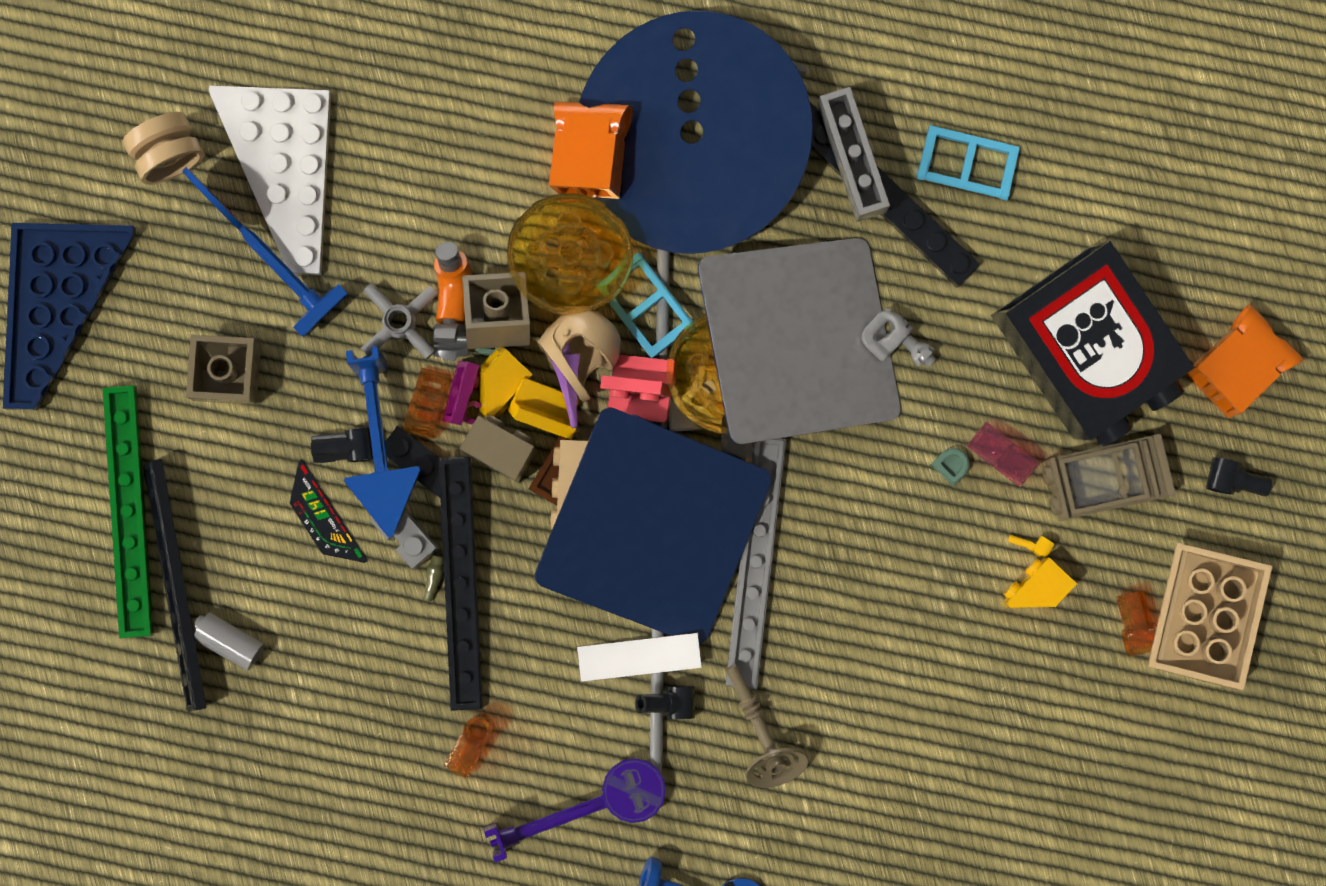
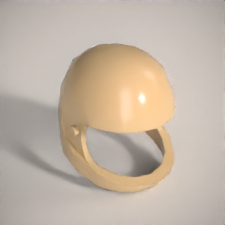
(589, 336)

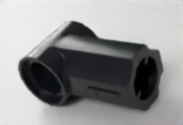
(350, 446)

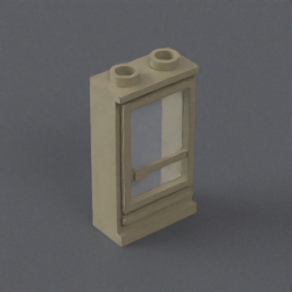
(1108, 477)

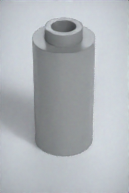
(227, 640)

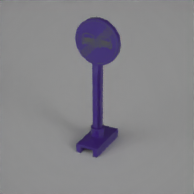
(630, 792)

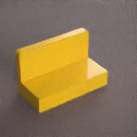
(541, 408)

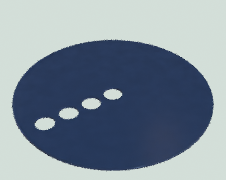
(751, 121)

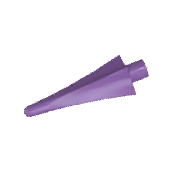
(569, 393)

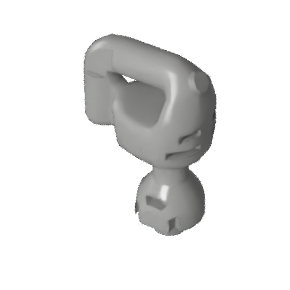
(898, 334)

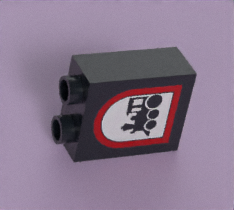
(1095, 344)

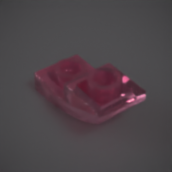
(1003, 454)

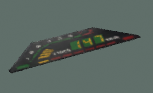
(321, 518)

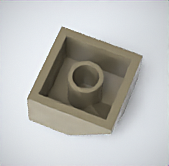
(495, 311)
(223, 369)
(499, 449)

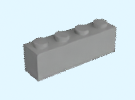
(853, 154)

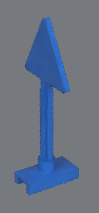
(385, 490)

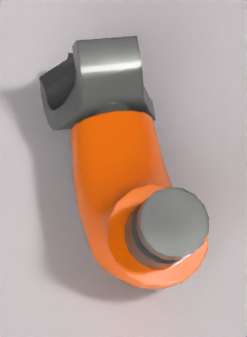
(450, 330)

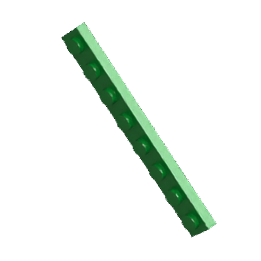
(128, 512)

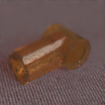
(1137, 623)
(469, 747)

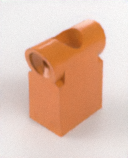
(589, 148)
(1243, 363)

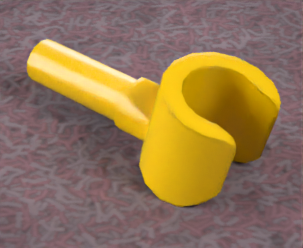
(1041, 548)

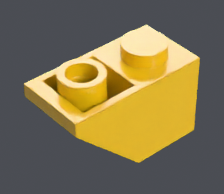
(499, 381)
(1042, 587)

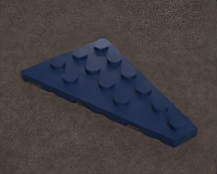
(52, 291)

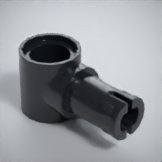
(1228, 477)
(675, 702)

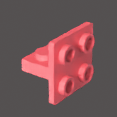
(639, 387)

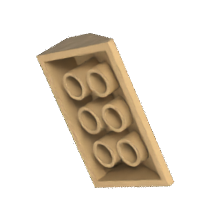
(1209, 616)

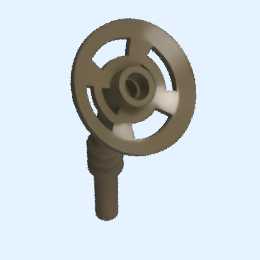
(773, 756)

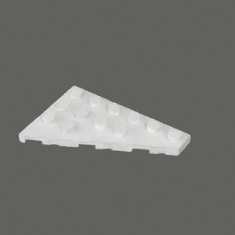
(284, 154)

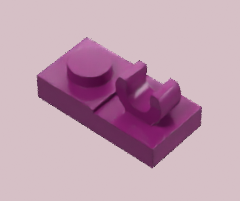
(464, 382)

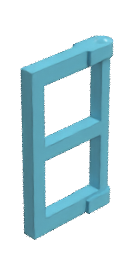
(973, 142)
(662, 292)

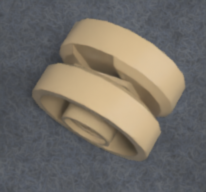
(163, 148)

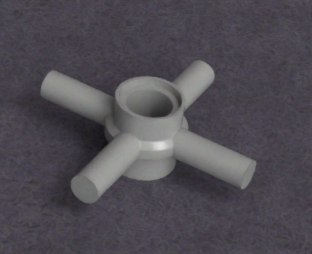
(391, 311)

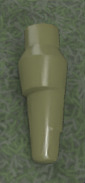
(434, 574)

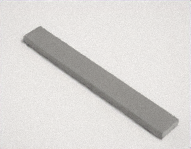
(756, 570)

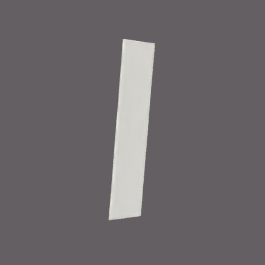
(639, 657)

